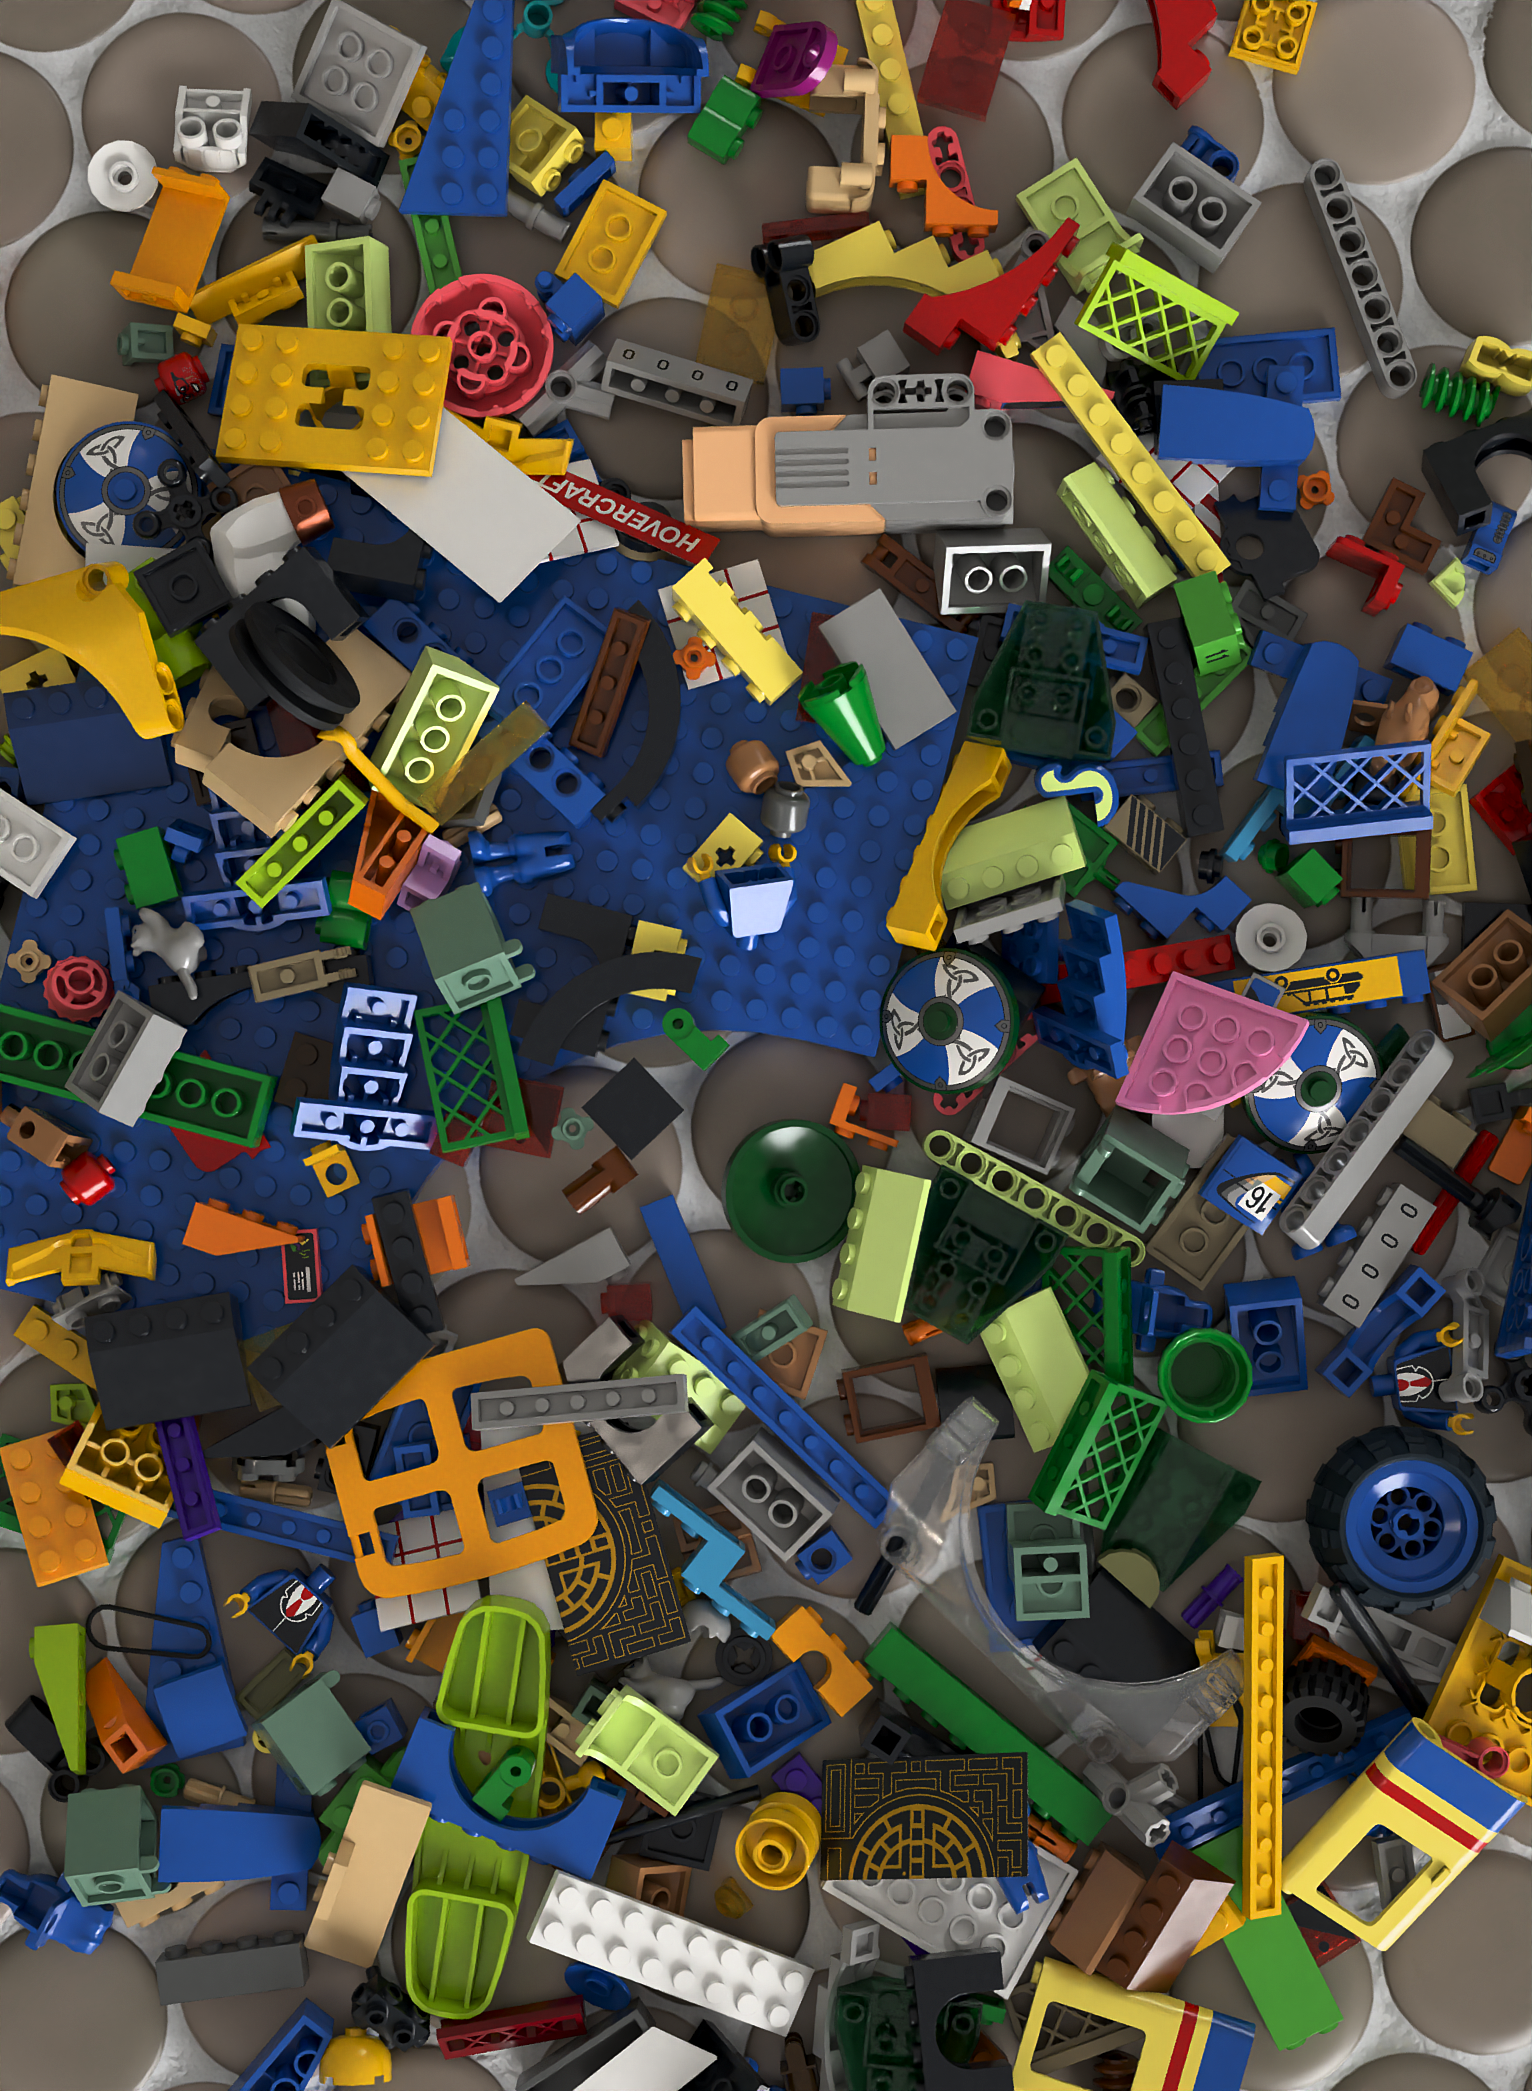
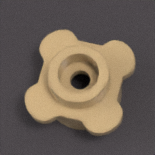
(40, 961)

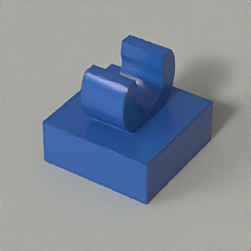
(187, 839)
(509, 1504)

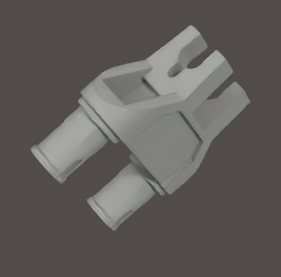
(1365, 943)

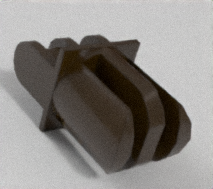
(799, 2069)

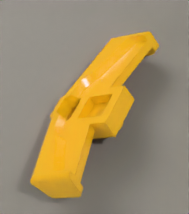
(529, 455)
(81, 1258)

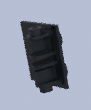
(1134, 393)

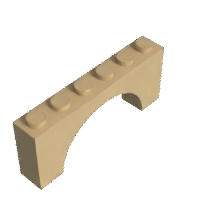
(70, 413)
(275, 788)

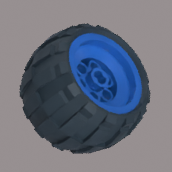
(1456, 1510)

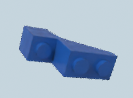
(1165, 911)

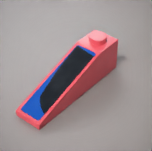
(1012, 385)

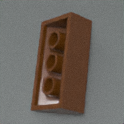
(1165, 1922)

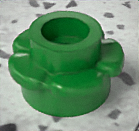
(1273, 856)
(163, 1789)

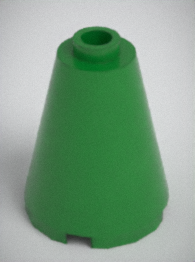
(846, 712)

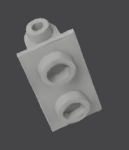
(103, 1298)

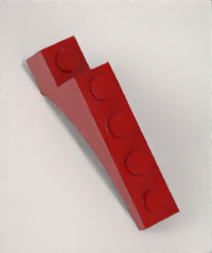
(1176, 29)
(992, 307)
(1157, 963)

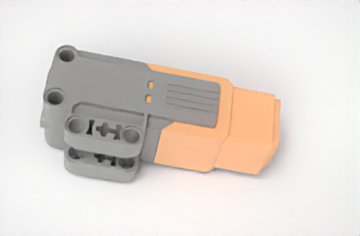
(858, 474)

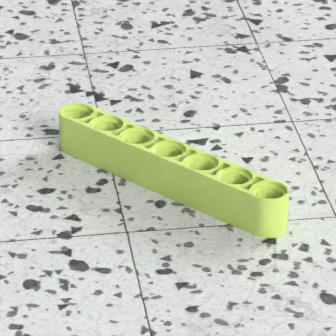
(1019, 1185)

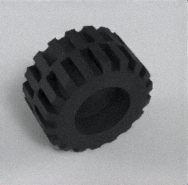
(1324, 1707)

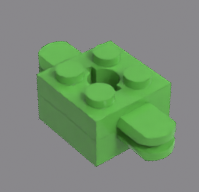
(340, 1807)

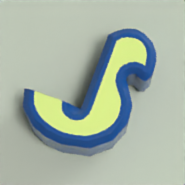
(1080, 779)

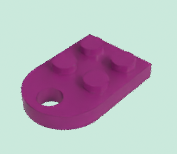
(795, 59)

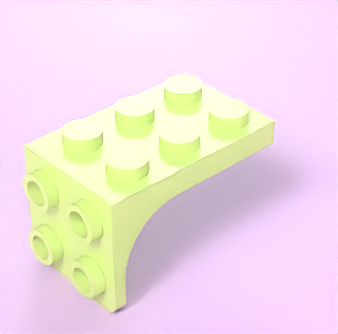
(1073, 195)
(664, 1357)
(647, 1748)

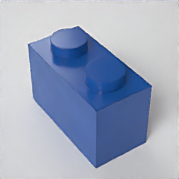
(1421, 653)

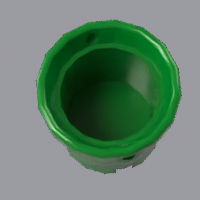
(1204, 1375)

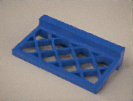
(1353, 820)

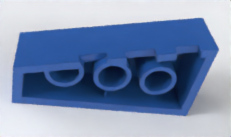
(291, 2054)

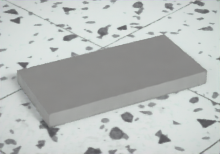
(900, 680)

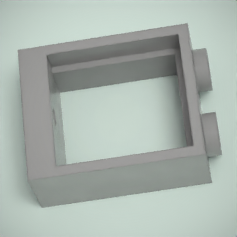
(988, 1109)

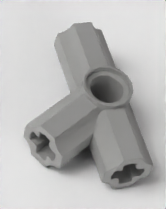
(584, 395)
(1134, 1799)

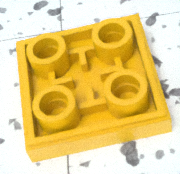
(1273, 33)

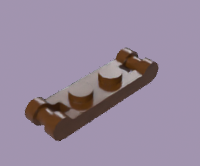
(913, 581)

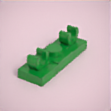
(1090, 592)

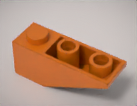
(224, 1232)
(120, 1719)

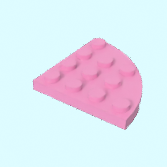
(1206, 1049)

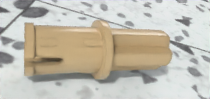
(277, 1492)
(209, 1794)

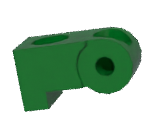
(681, 1029)
(509, 1772)

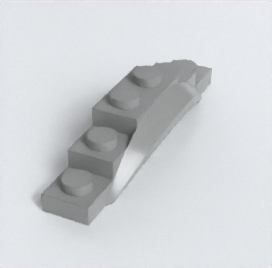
(1419, 1650)
(853, 1963)

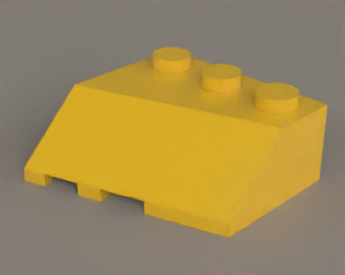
(121, 1470)

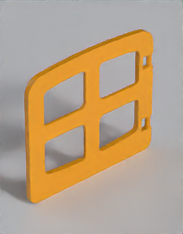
(461, 1470)

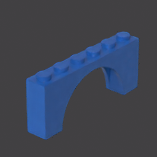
(565, 1839)

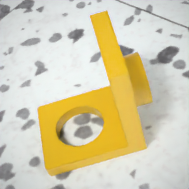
(326, 1155)

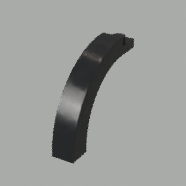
(661, 730)

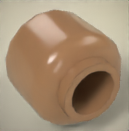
(752, 766)

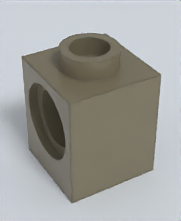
(1142, 699)

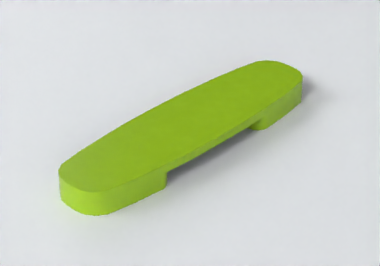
(464, 1884)

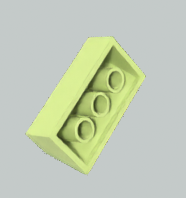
(348, 291)
(1116, 533)
(432, 722)
(1011, 852)
(880, 1243)
(1037, 1364)

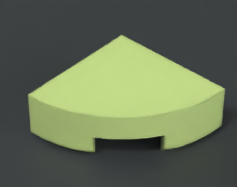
(1450, 583)

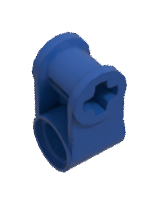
(1210, 151)

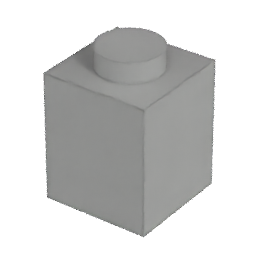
(351, 197)

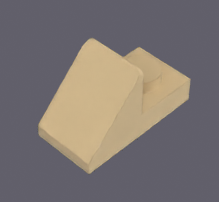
(564, 1729)

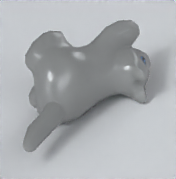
(178, 947)
(666, 1693)

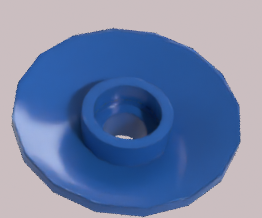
(597, 1986)

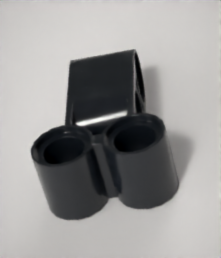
(784, 264)
(36, 1731)

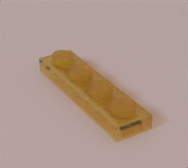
(483, 763)

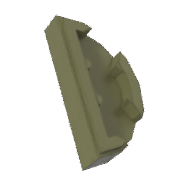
(1134, 1571)

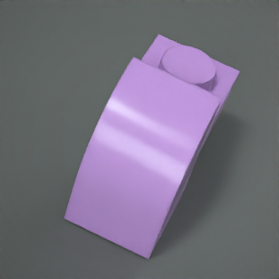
(432, 873)

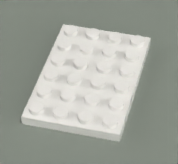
(962, 1912)

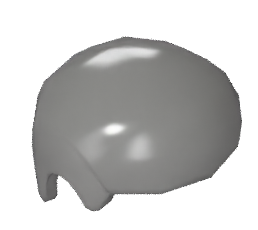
(702, 1613)

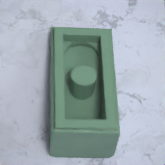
(773, 1329)

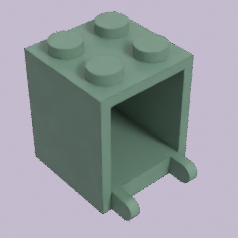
(468, 948)
(1118, 1161)
(313, 1736)
(112, 1846)

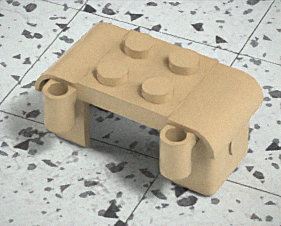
(851, 186)

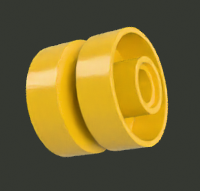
(779, 1841)

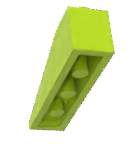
(302, 841)
(61, 1667)

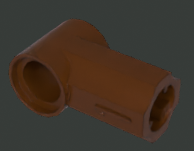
(605, 1176)

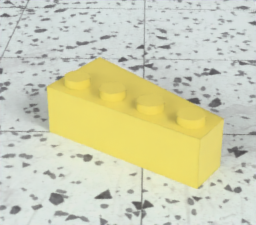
(735, 634)

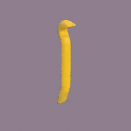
(378, 779)

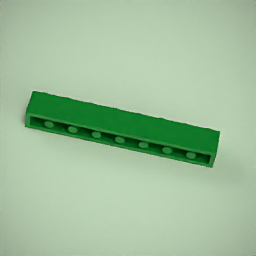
(984, 1730)

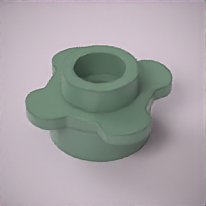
(575, 1138)

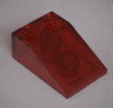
(966, 58)

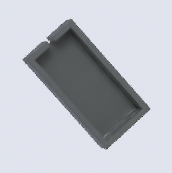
(588, 2053)

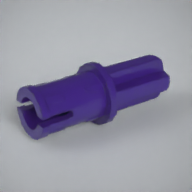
(1211, 1596)

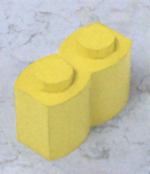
(1498, 364)

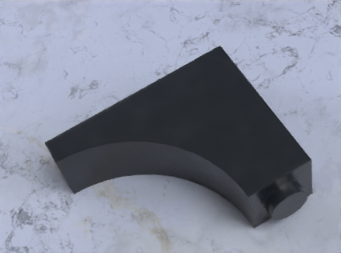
(318, 137)

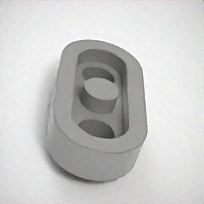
(1127, 332)

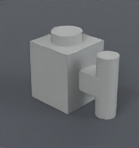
(877, 358)

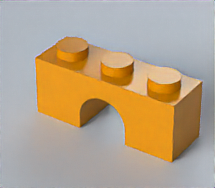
(843, 1682)

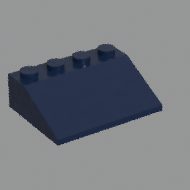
(80, 744)

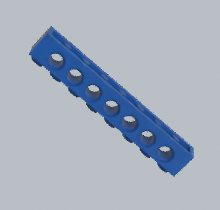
(386, 628)

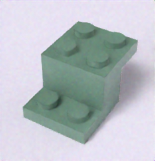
(1046, 1564)

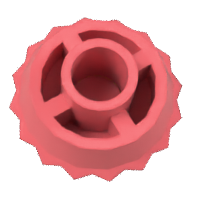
(78, 988)

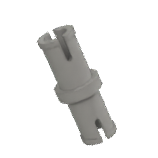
(537, 217)

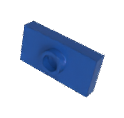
(584, 184)

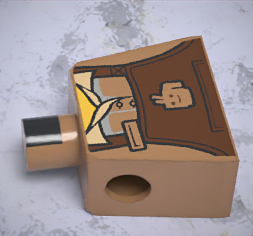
(44, 1135)

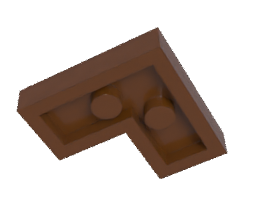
(1392, 530)

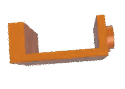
(440, 1234)

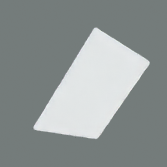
(650, 2064)

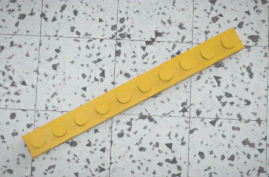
(1262, 1735)

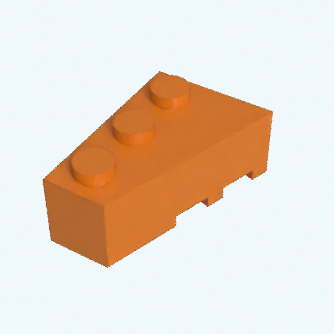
(385, 856)

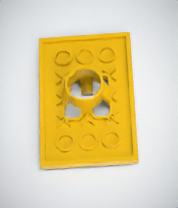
(396, 410)
(1457, 1704)

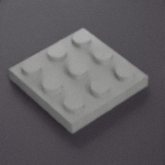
(359, 71)
(1010, 910)

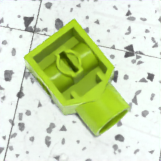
(180, 652)

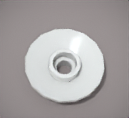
(114, 162)
(1278, 923)

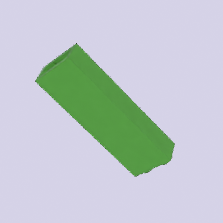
(1273, 1958)

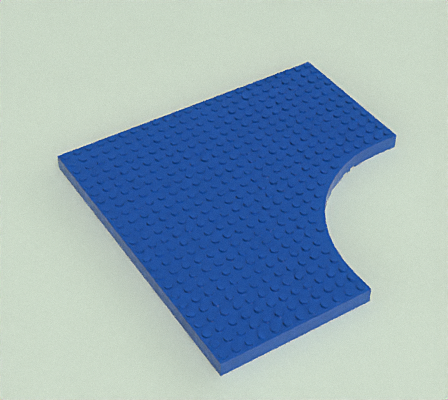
(806, 982)

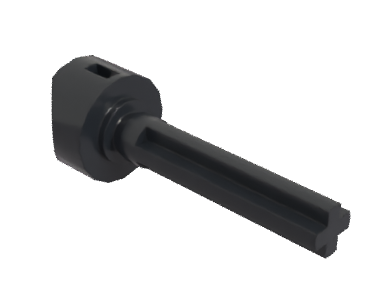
(1488, 1210)

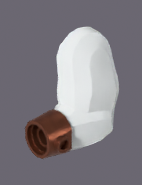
(262, 532)

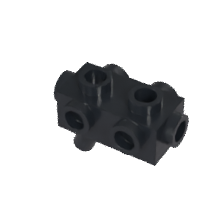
(389, 2012)

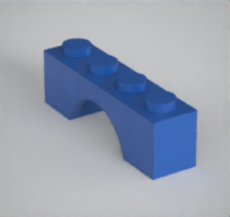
(1393, 1312)

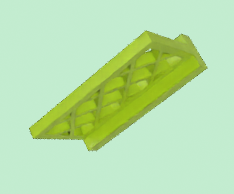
(1162, 284)

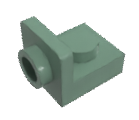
(145, 343)

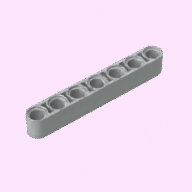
(1359, 261)
(1366, 1139)

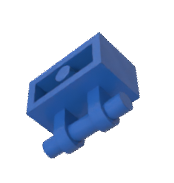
(570, 306)

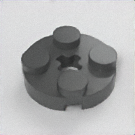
(280, 1466)

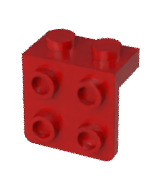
(1380, 565)

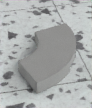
(1085, 343)

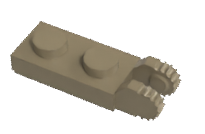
(296, 974)

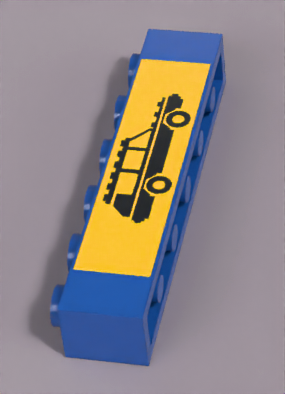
(1347, 983)

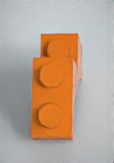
(943, 211)

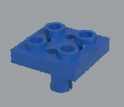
(1035, 950)

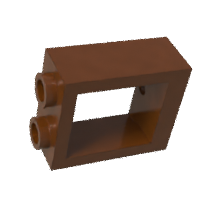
(1422, 870)
(925, 1388)

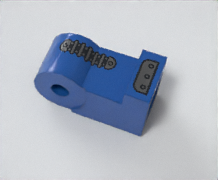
(1487, 543)

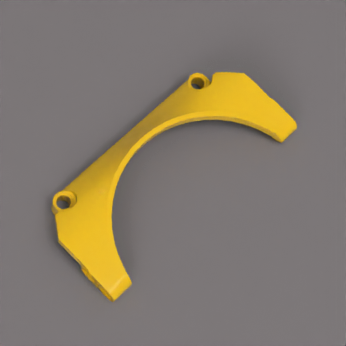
(102, 633)

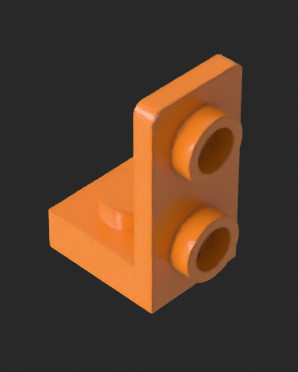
(847, 1105)
(1515, 1149)

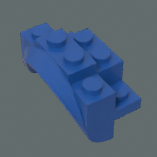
(618, 67)

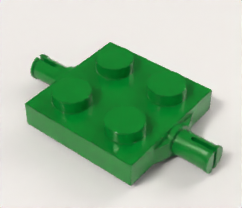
(1096, 847)

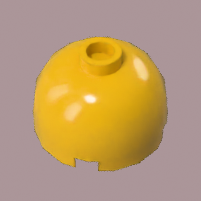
(355, 2059)

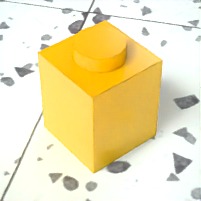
(614, 135)

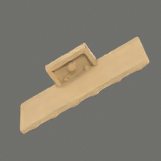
(366, 1874)

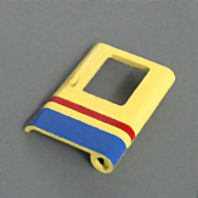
(1423, 1798)
(1183, 2042)

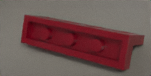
(513, 2027)

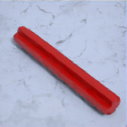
(1445, 1202)

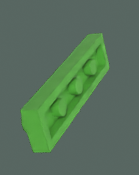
(434, 241)
(1152, 728)

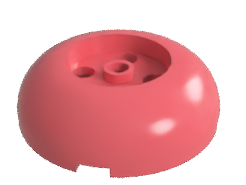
(497, 308)

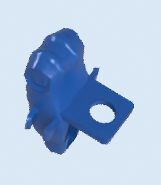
(1160, 1310)
(53, 1911)

